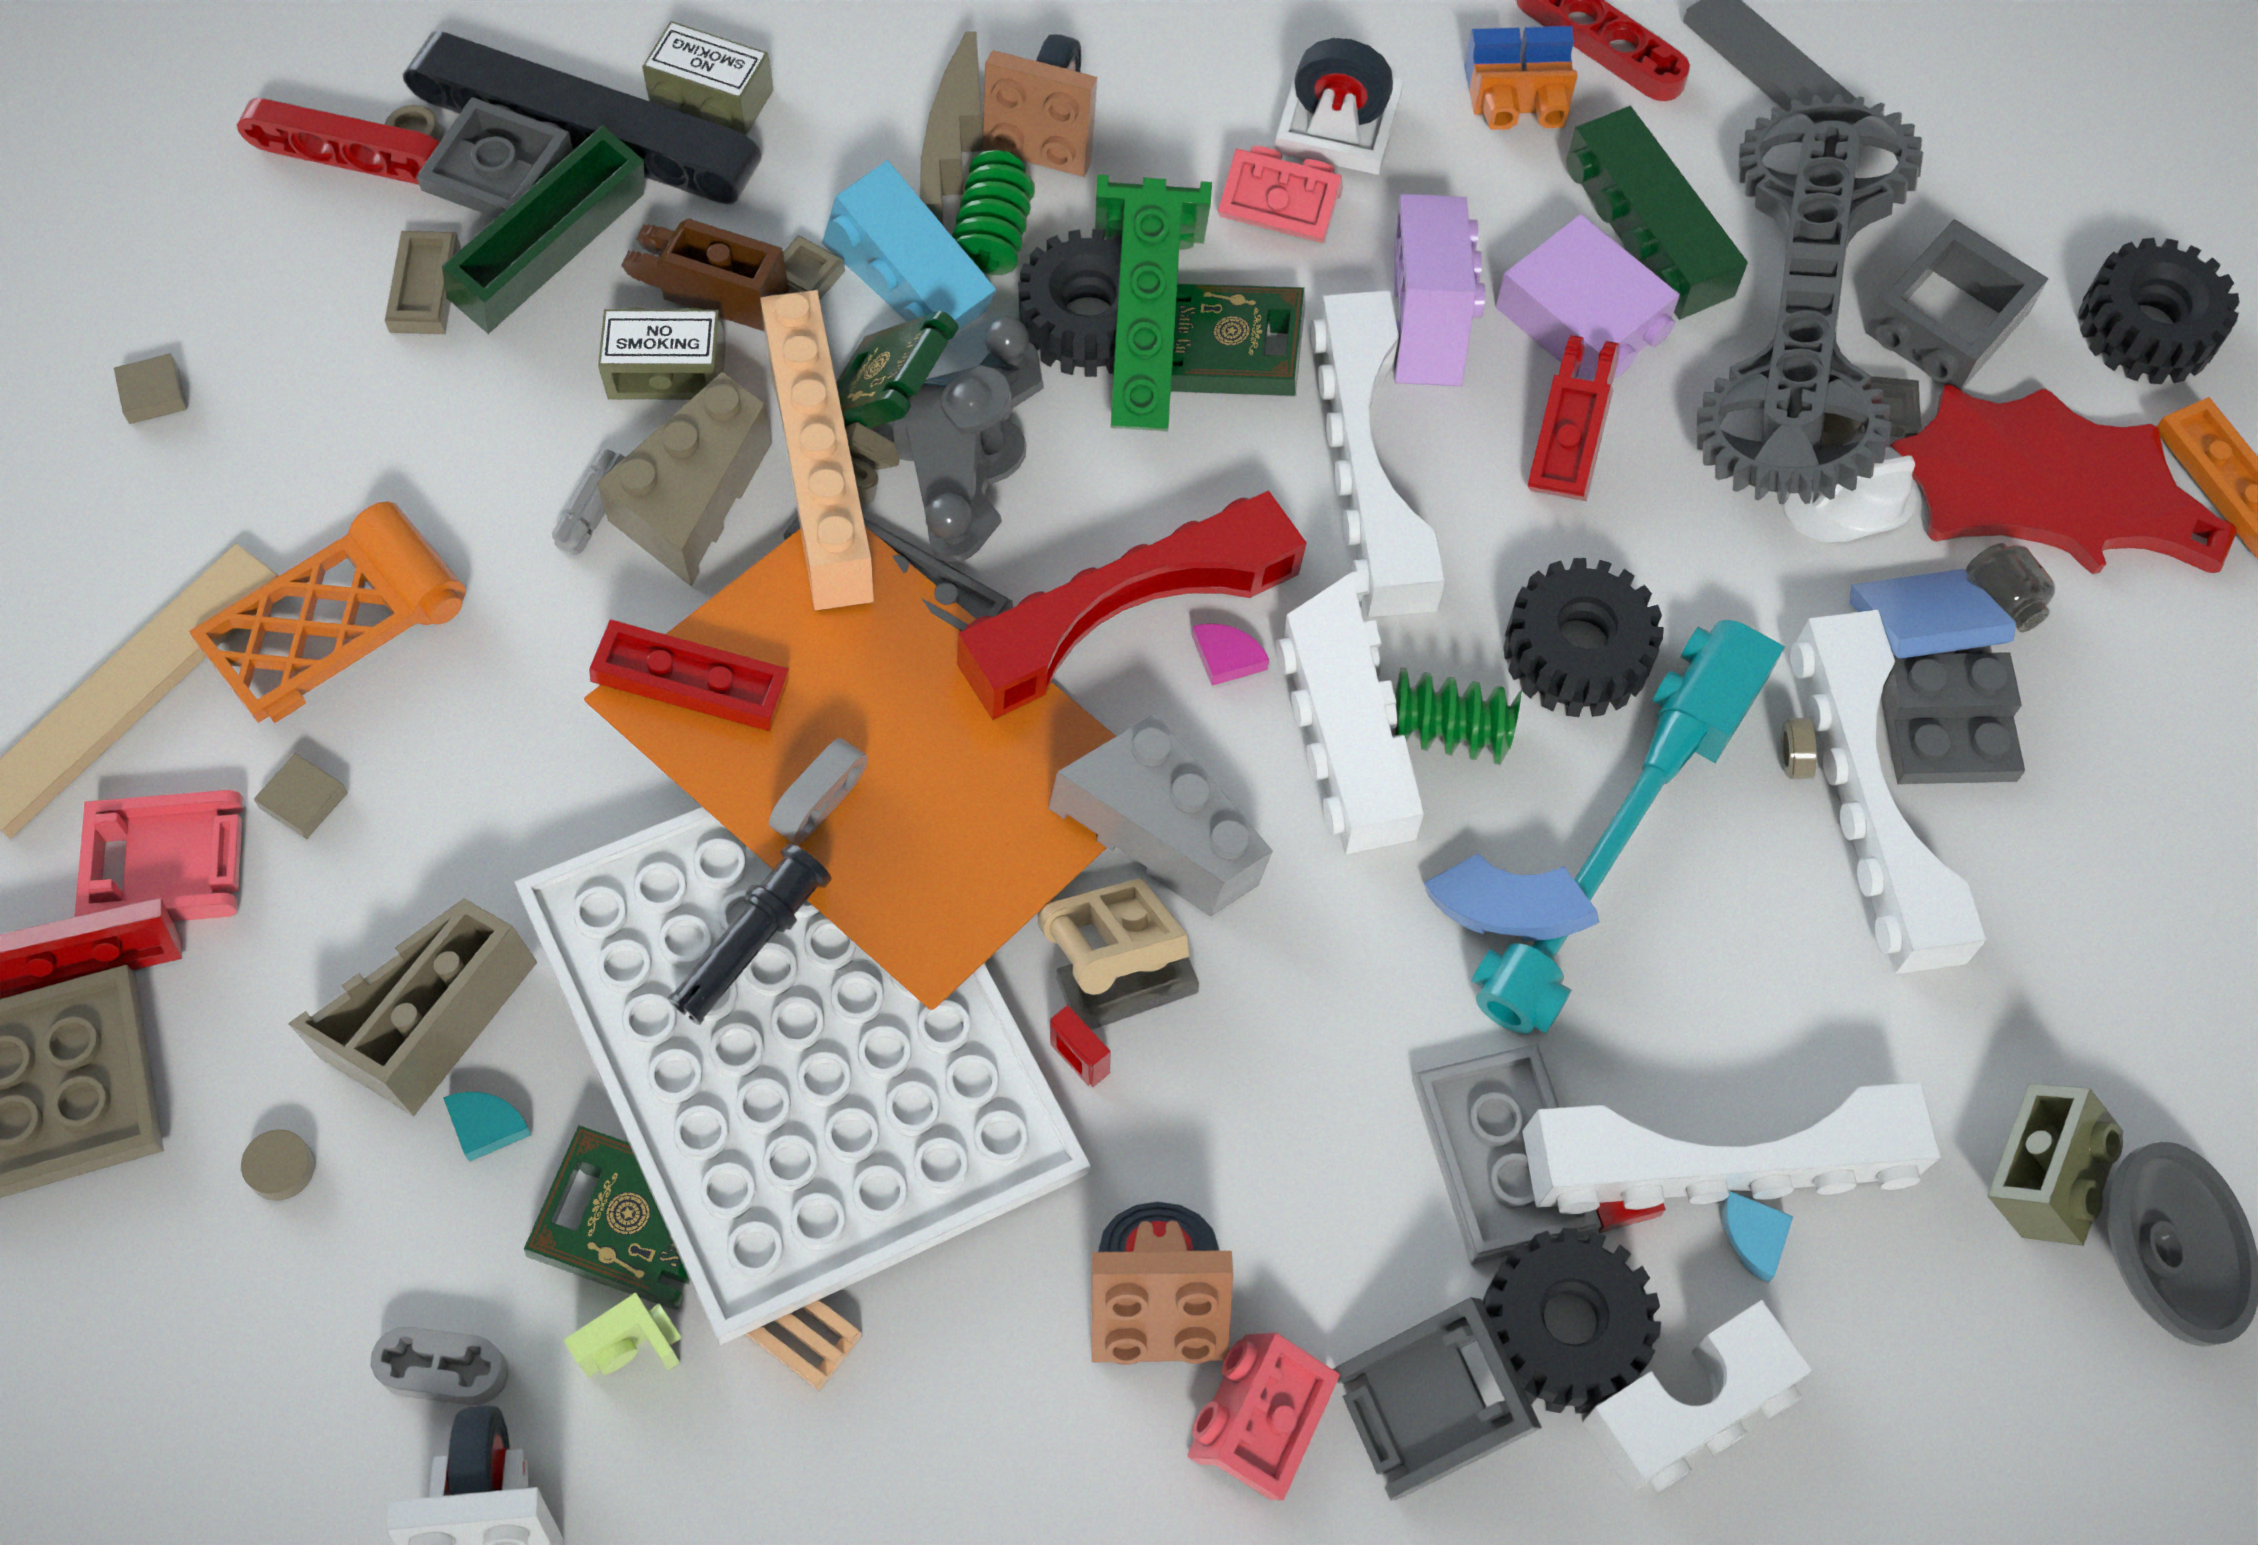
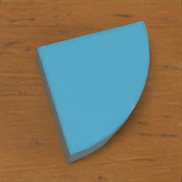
(1755, 1233)

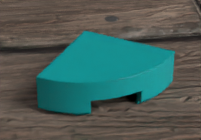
(484, 1123)

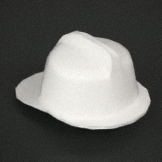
(1871, 508)

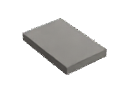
(1476, 1130)

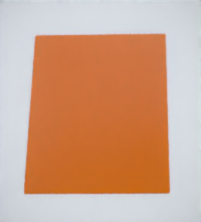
(951, 819)

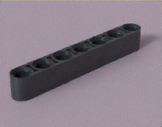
(673, 144)

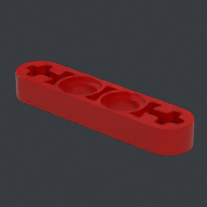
(1638, 68)
(335, 139)

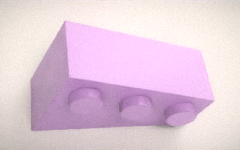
(1436, 288)

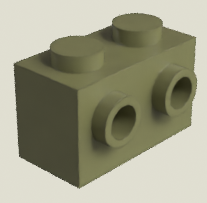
(2056, 1164)

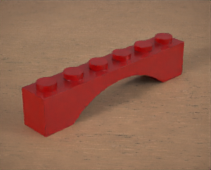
(1231, 553)

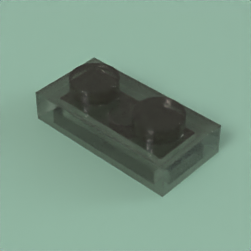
(1129, 993)

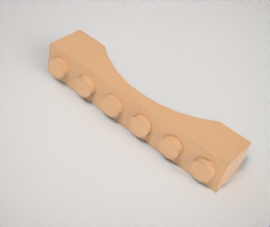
(817, 451)

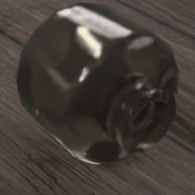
(2014, 583)

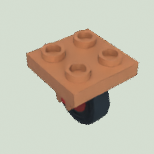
(1041, 106)
(1160, 1288)

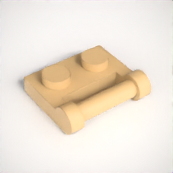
(1130, 921)

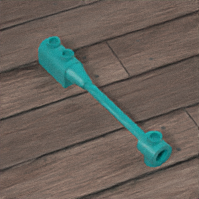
(1696, 716)

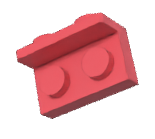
(1281, 194)
(1263, 1413)

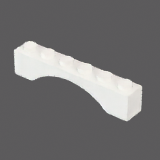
(1391, 541)
(1919, 902)
(1600, 1157)

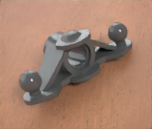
(965, 441)

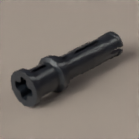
(767, 910)

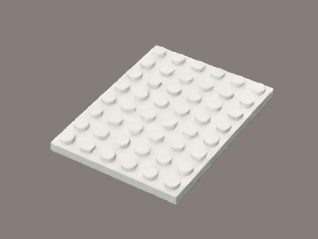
(816, 1104)

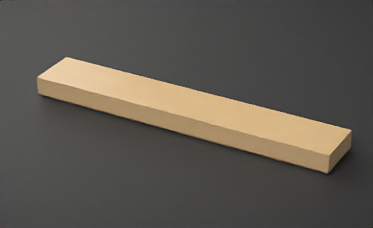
(120, 691)

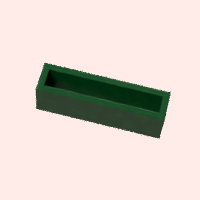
(1655, 210)
(544, 229)

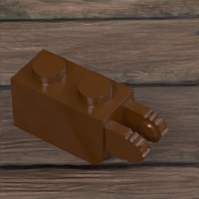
(710, 269)

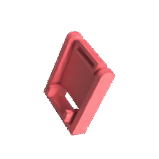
(175, 851)

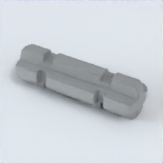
(585, 507)

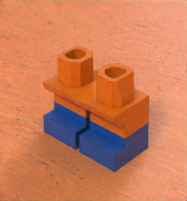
(1521, 76)

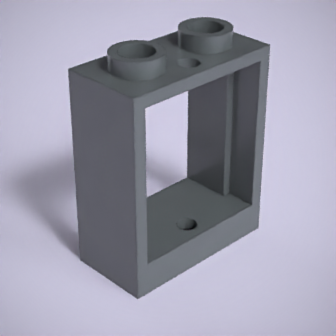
(1980, 271)

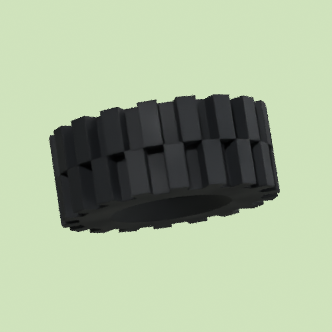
(1060, 276)
(2172, 283)
(1574, 673)
(1623, 1311)

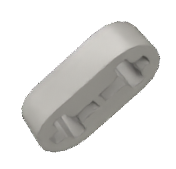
(818, 791)
(441, 1349)

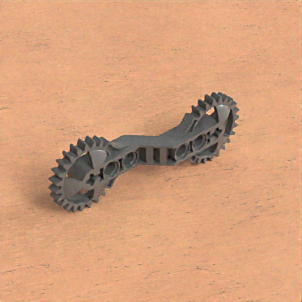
(1802, 367)

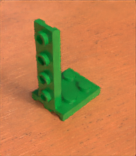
(1153, 228)

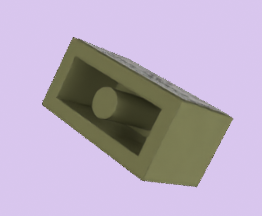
(708, 77)
(660, 352)

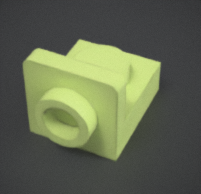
(612, 1338)

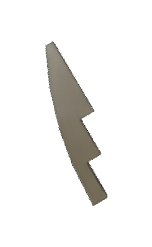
(952, 127)

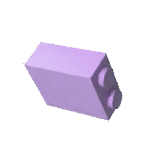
(1591, 290)

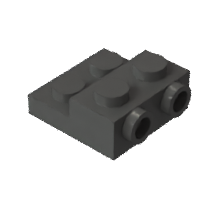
(492, 157)
(1953, 718)

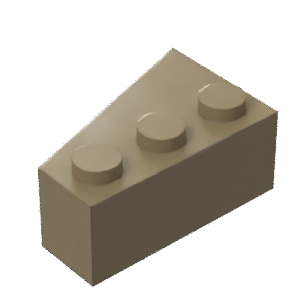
(688, 475)
(421, 1008)

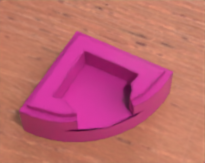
(1228, 652)

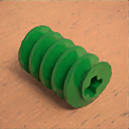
(994, 211)
(1455, 716)

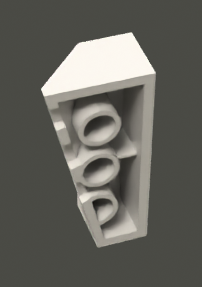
(1350, 719)

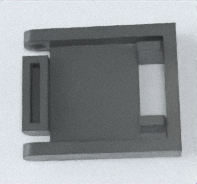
(1426, 1402)

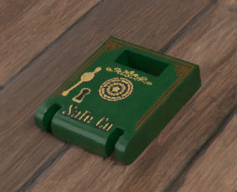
(1224, 336)
(891, 368)
(621, 1230)

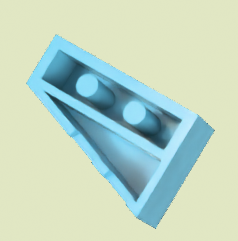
(904, 250)

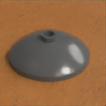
(2183, 1244)

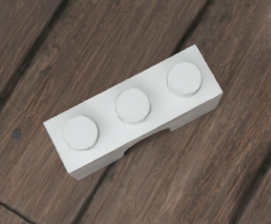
(1652, 1434)

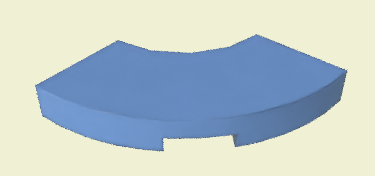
(1512, 904)

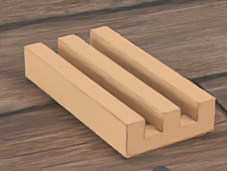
(832, 1354)

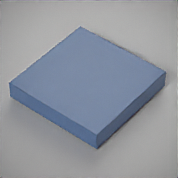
(1934, 613)

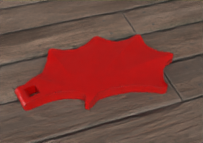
(2056, 481)

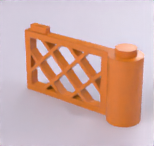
(386, 555)

